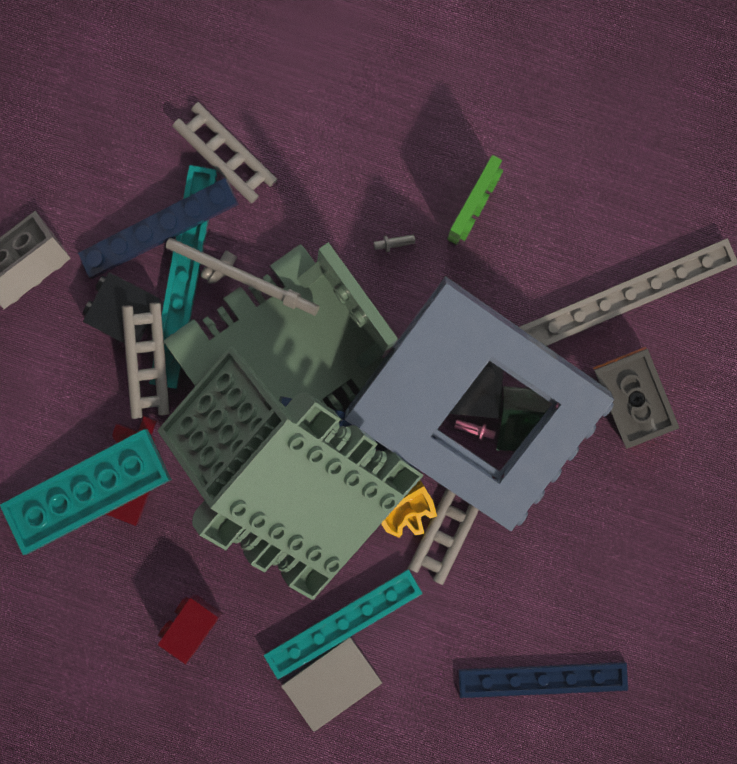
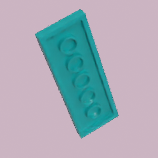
(85, 492)

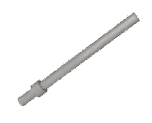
(290, 298)

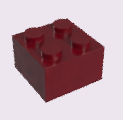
(189, 628)

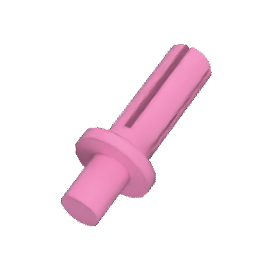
(475, 429)

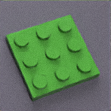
(476, 201)

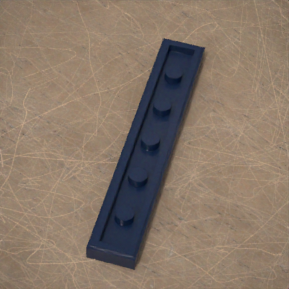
(543, 679)

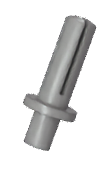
(394, 242)

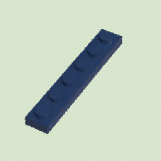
(158, 228)

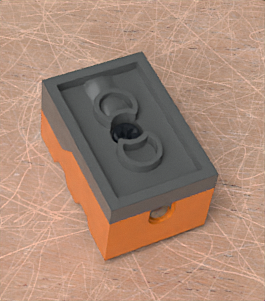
(639, 397)

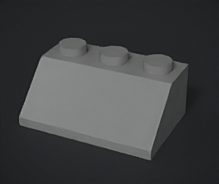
(27, 257)

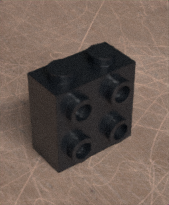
(106, 309)

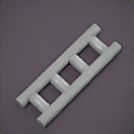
(224, 136)
(132, 348)
(453, 543)

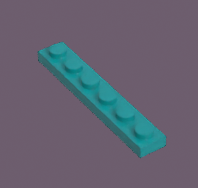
(343, 624)

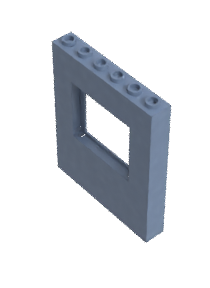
(433, 370)

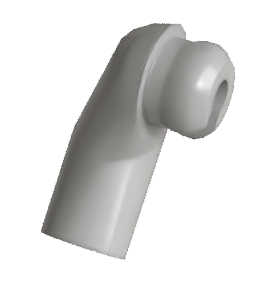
(213, 275)

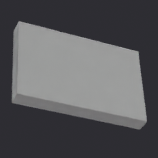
(331, 684)

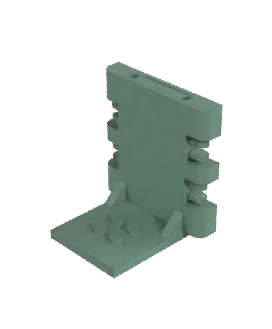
(292, 347)
(282, 475)

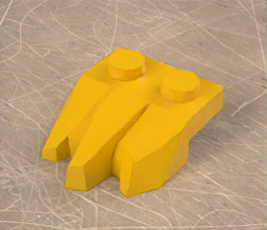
(409, 512)

